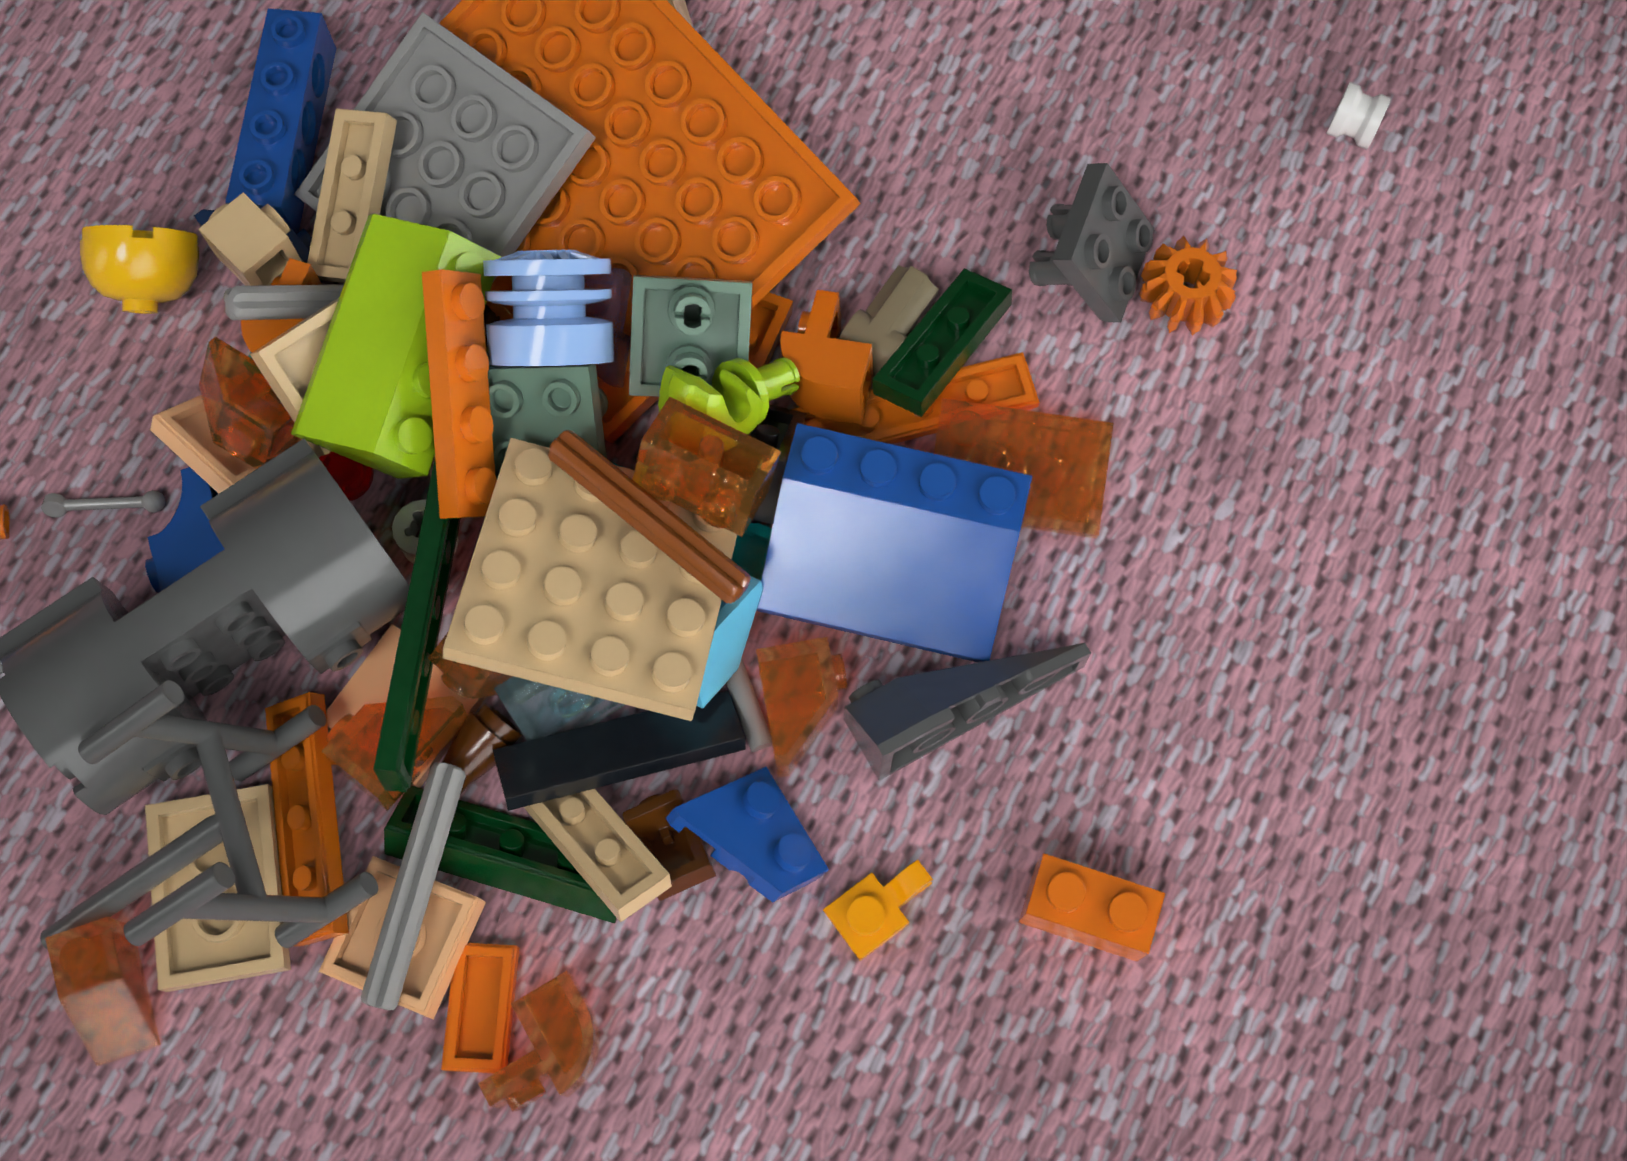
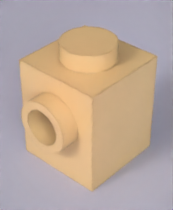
(249, 240)

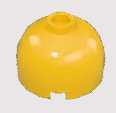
(139, 264)

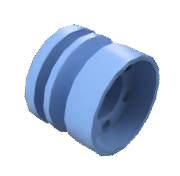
(549, 310)

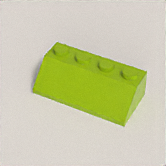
(373, 370)

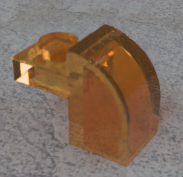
(564, 1043)

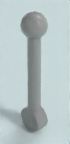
(56, 505)

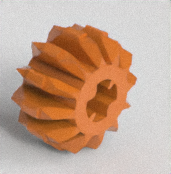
(1195, 305)

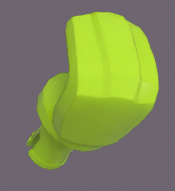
(737, 392)

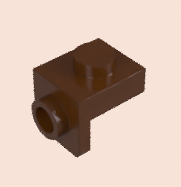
(679, 853)

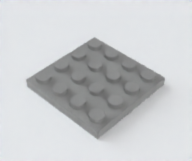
(467, 144)

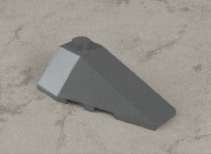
(931, 708)

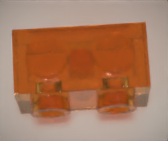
(705, 466)

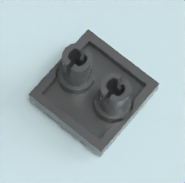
(1098, 244)

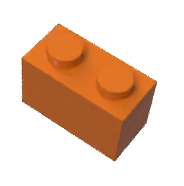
(1092, 907)

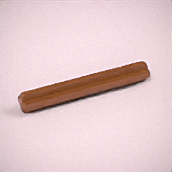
(649, 516)

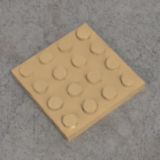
(582, 596)

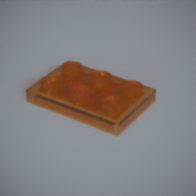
(1060, 453)

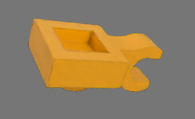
(872, 913)

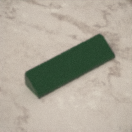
(500, 854)

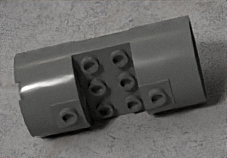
(289, 566)

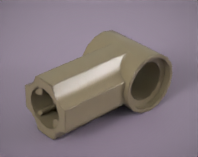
(892, 313)

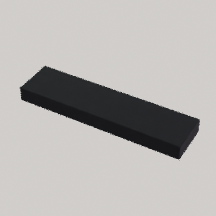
(615, 752)

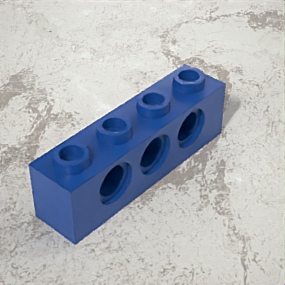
(283, 112)

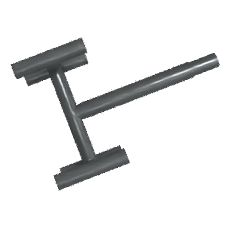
(204, 894)

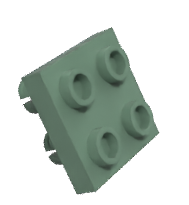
(686, 326)
(542, 403)

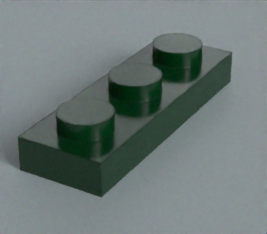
(942, 342)

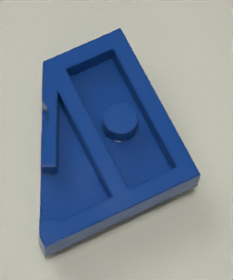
(754, 834)

